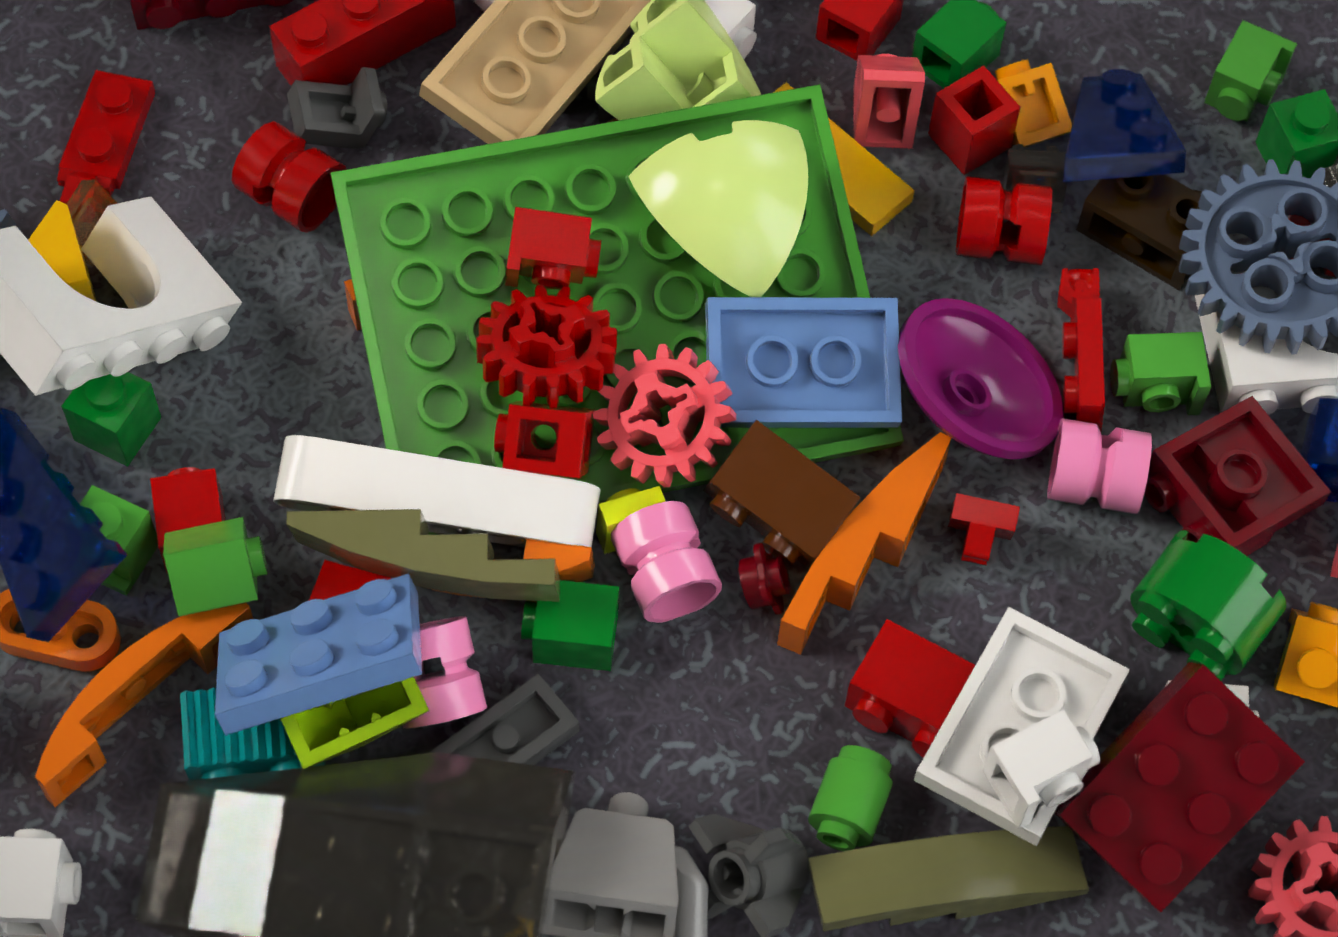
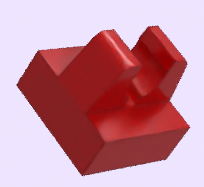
(982, 521)

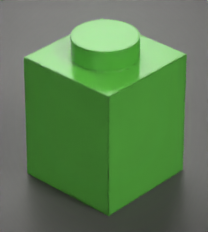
(213, 566)

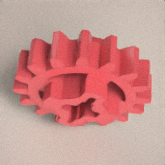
(688, 407)
(1314, 863)

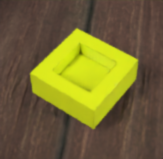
(619, 507)

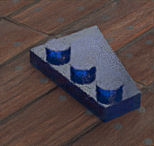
(1120, 131)

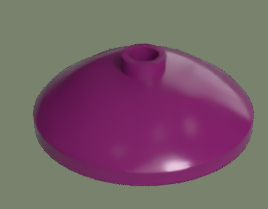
(979, 379)

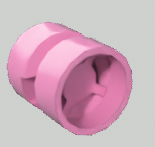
(1099, 466)
(663, 554)
(457, 689)

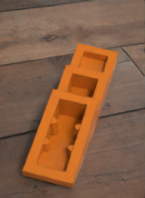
(874, 529)

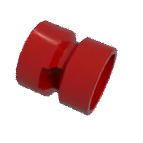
(282, 174)
(982, 215)

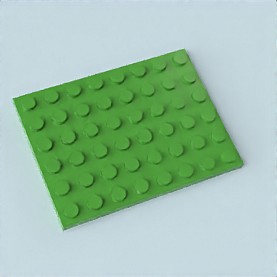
(433, 253)

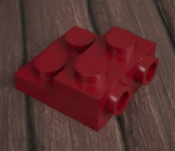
(1234, 479)

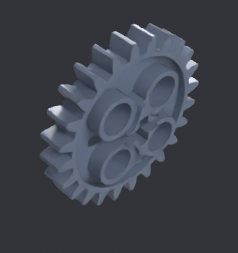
(1260, 211)

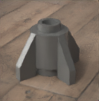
(758, 866)

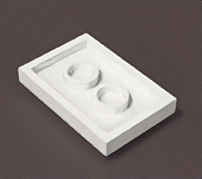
(1016, 683)

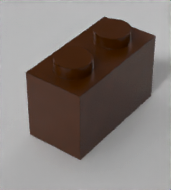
(780, 496)

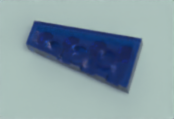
(47, 539)

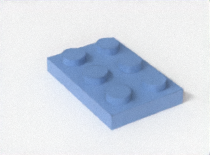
(807, 360)
(318, 653)

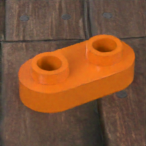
(62, 648)

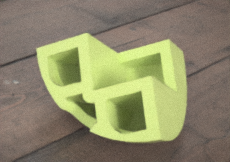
(673, 63)
(731, 199)

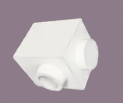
(36, 884)

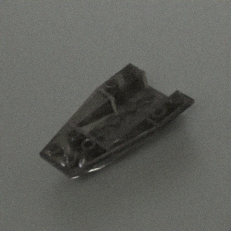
(358, 850)

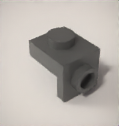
(338, 113)

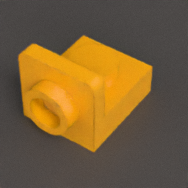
(1041, 102)

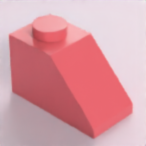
(887, 100)

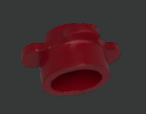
(764, 579)

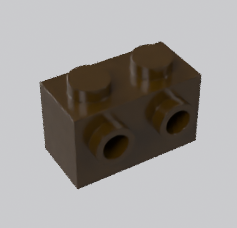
(1141, 222)

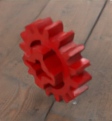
(541, 346)

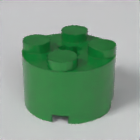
(1206, 603)

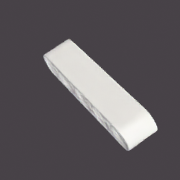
(449, 492)

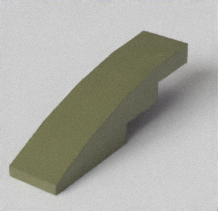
(399, 544)
(945, 876)

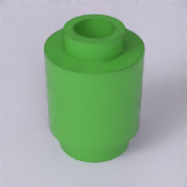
(851, 798)

